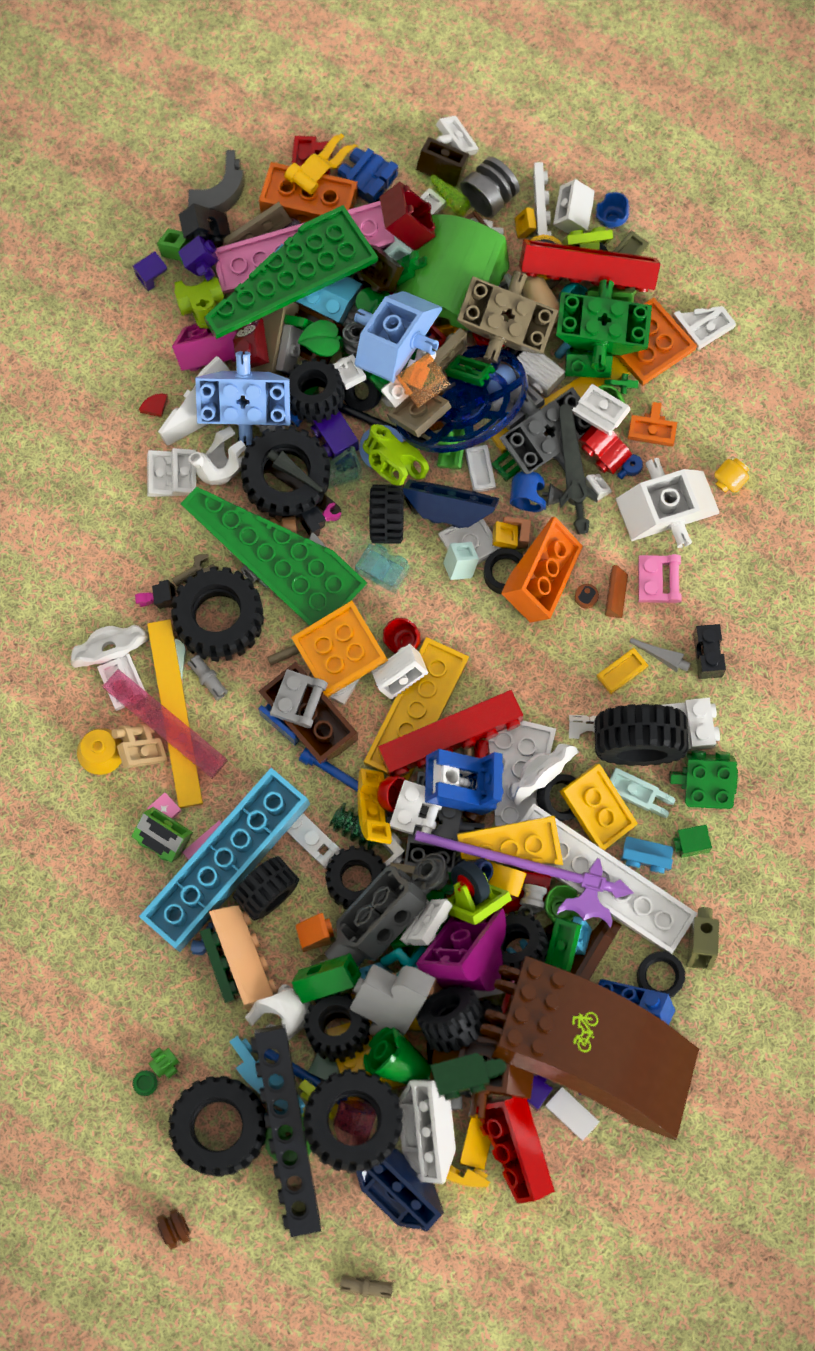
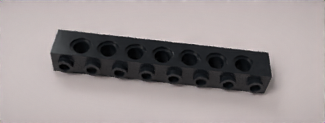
(307, 1220)

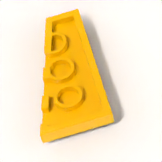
(528, 839)

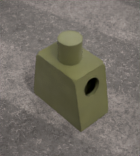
(703, 940)

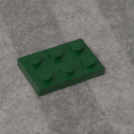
(220, 965)

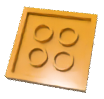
(339, 648)

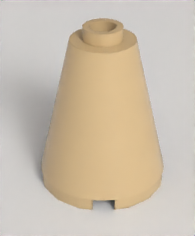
(539, 291)

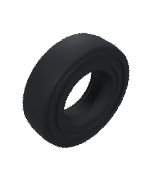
(362, 404)

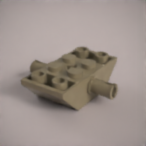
(527, 324)

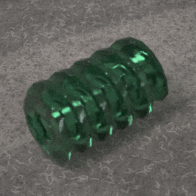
(349, 824)

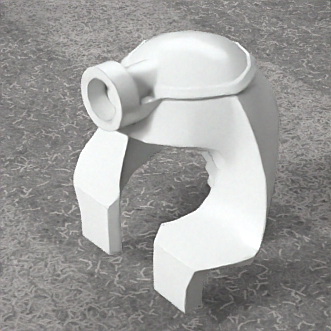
(213, 465)
(284, 1004)

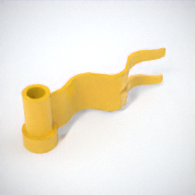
(317, 165)

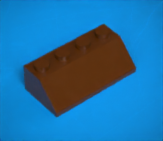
(330, 730)

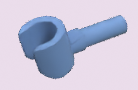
(197, 946)

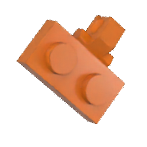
(652, 428)

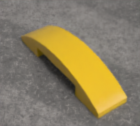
(370, 813)

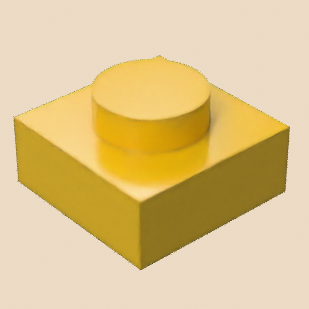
(525, 223)
(505, 535)

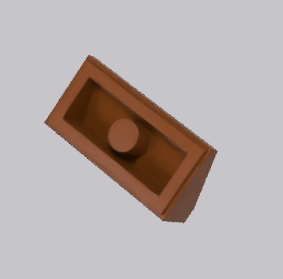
(616, 592)

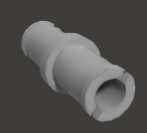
(207, 677)

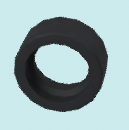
(499, 554)
(543, 797)
(665, 957)

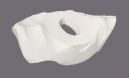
(92, 650)
(540, 771)

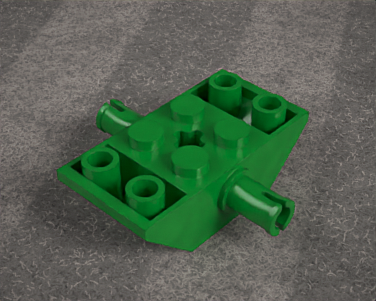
(603, 324)

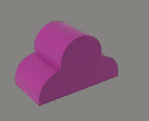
(466, 953)

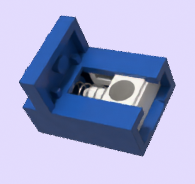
(464, 781)

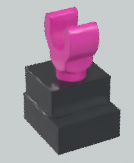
(314, 520)
(161, 596)

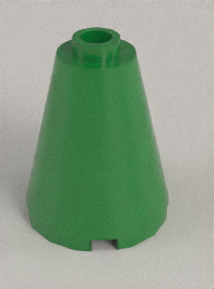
(395, 1058)

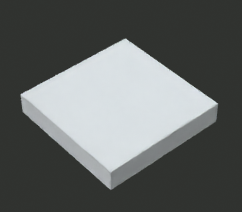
(478, 534)

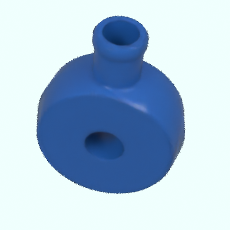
(630, 470)

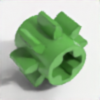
(163, 1062)

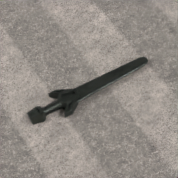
(574, 473)

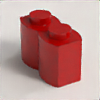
(606, 449)

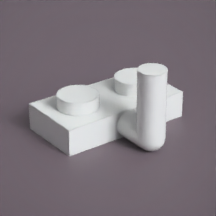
(456, 135)

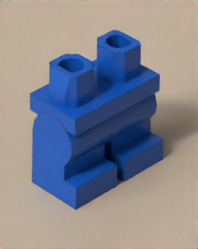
(370, 172)

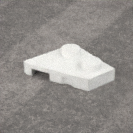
(705, 324)

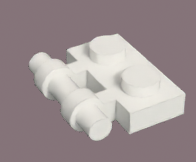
(408, 809)

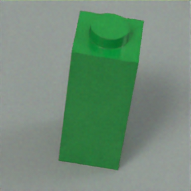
(326, 978)

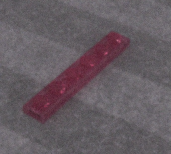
(165, 724)

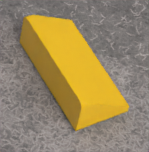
(475, 1146)

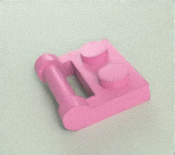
(651, 579)

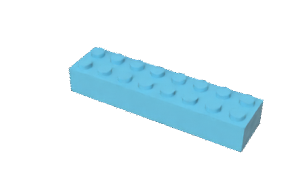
(225, 859)

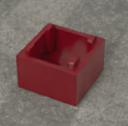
(407, 216)

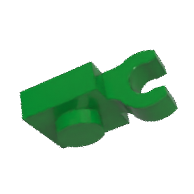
(411, 264)

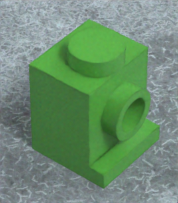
(171, 243)

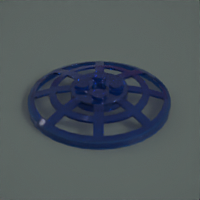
(476, 407)

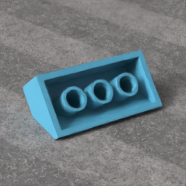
(334, 300)

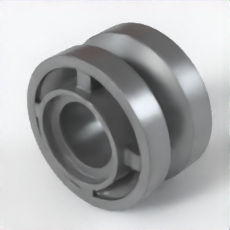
(351, 337)

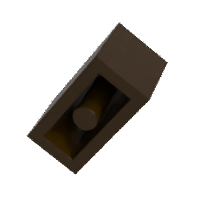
(442, 161)

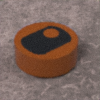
(586, 596)

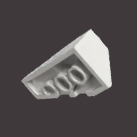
(184, 419)

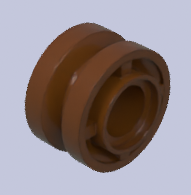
(173, 1229)

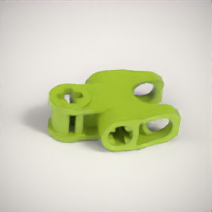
(198, 299)
(391, 455)

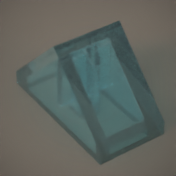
(345, 468)

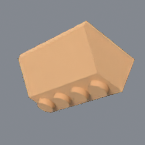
(242, 954)

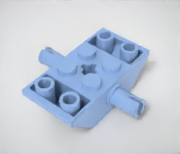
(395, 334)
(221, 401)

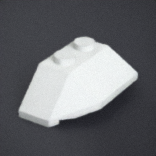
(427, 1131)

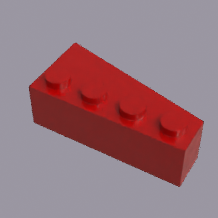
(517, 1147)

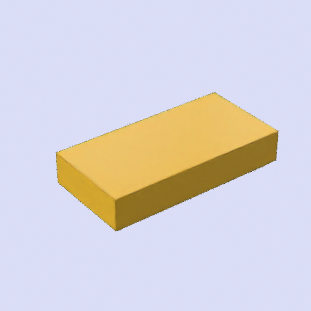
(622, 671)

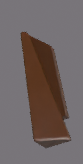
(598, 944)

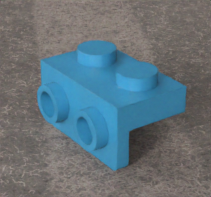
(647, 853)

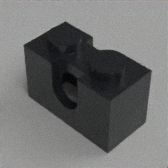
(195, 222)
(712, 662)

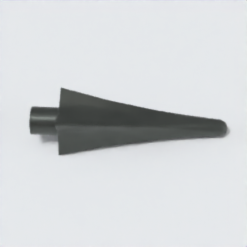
(286, 465)

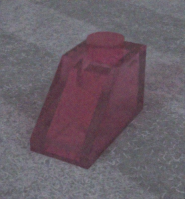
(353, 1122)

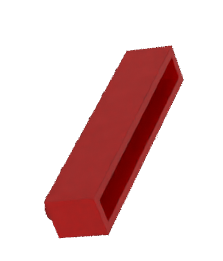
(589, 265)
(451, 733)

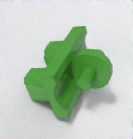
(451, 460)

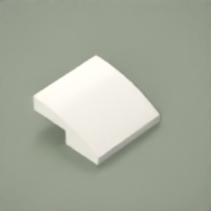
(170, 473)

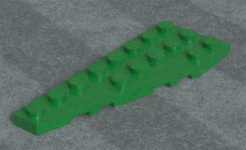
(308, 261)
(294, 567)

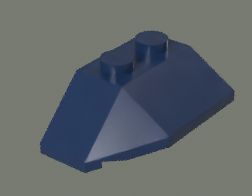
(449, 504)
(401, 1194)

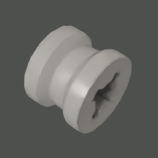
(533, 896)

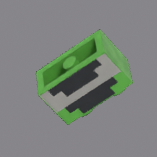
(161, 834)

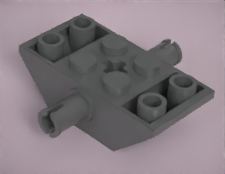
(527, 440)
(451, 825)

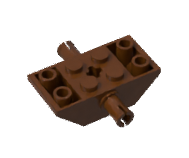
(512, 1083)

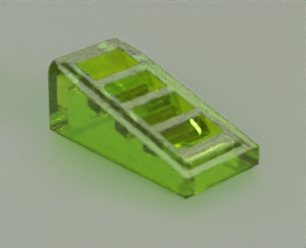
(456, 200)

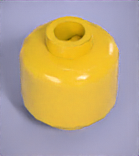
(731, 475)

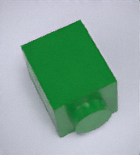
(692, 841)

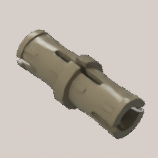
(366, 1286)

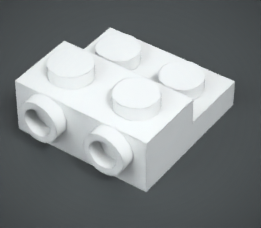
(700, 723)

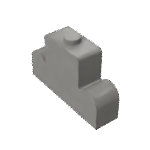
(391, 998)

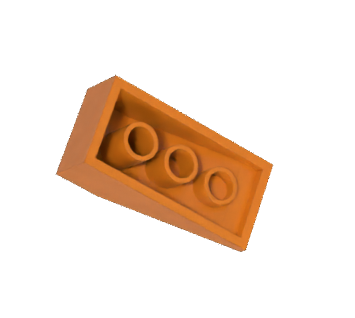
(543, 572)

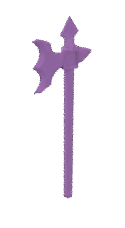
(586, 904)

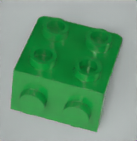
(710, 780)

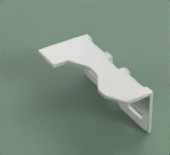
(578, 728)

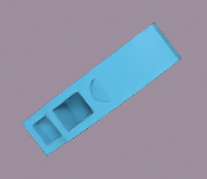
(248, 1071)

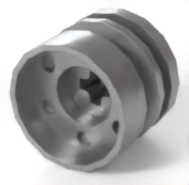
(490, 186)

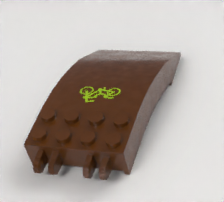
(593, 1044)

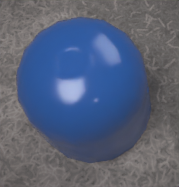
(525, 488)

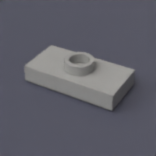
(289, 349)

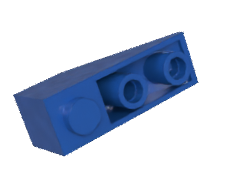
(652, 1001)

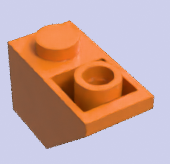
(314, 932)

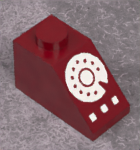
(252, 339)

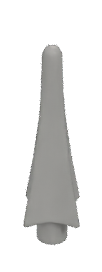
(670, 658)

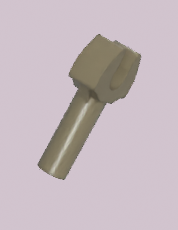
(198, 560)

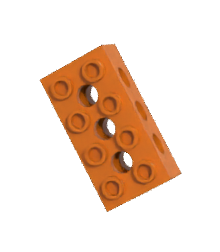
(299, 204)

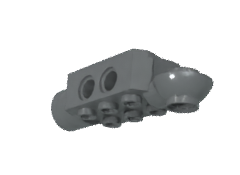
(386, 909)

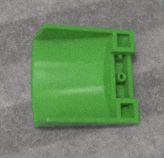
(454, 256)

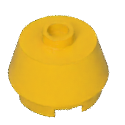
(99, 752)

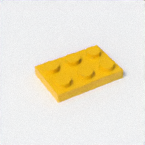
(598, 807)

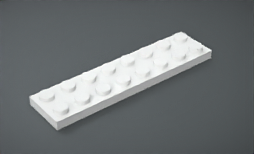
(646, 911)

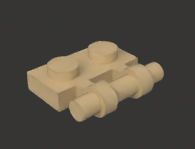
(140, 752)

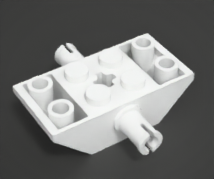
(648, 513)

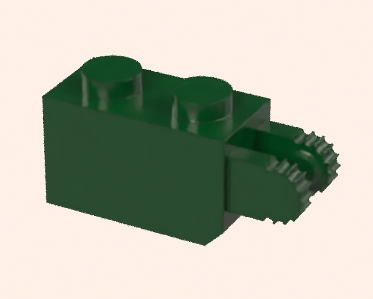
(465, 1074)

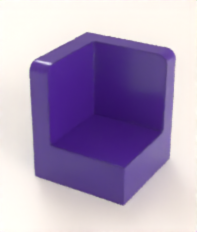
(149, 269)

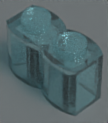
(382, 567)

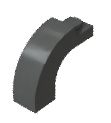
(227, 192)

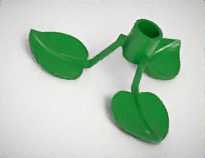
(322, 336)

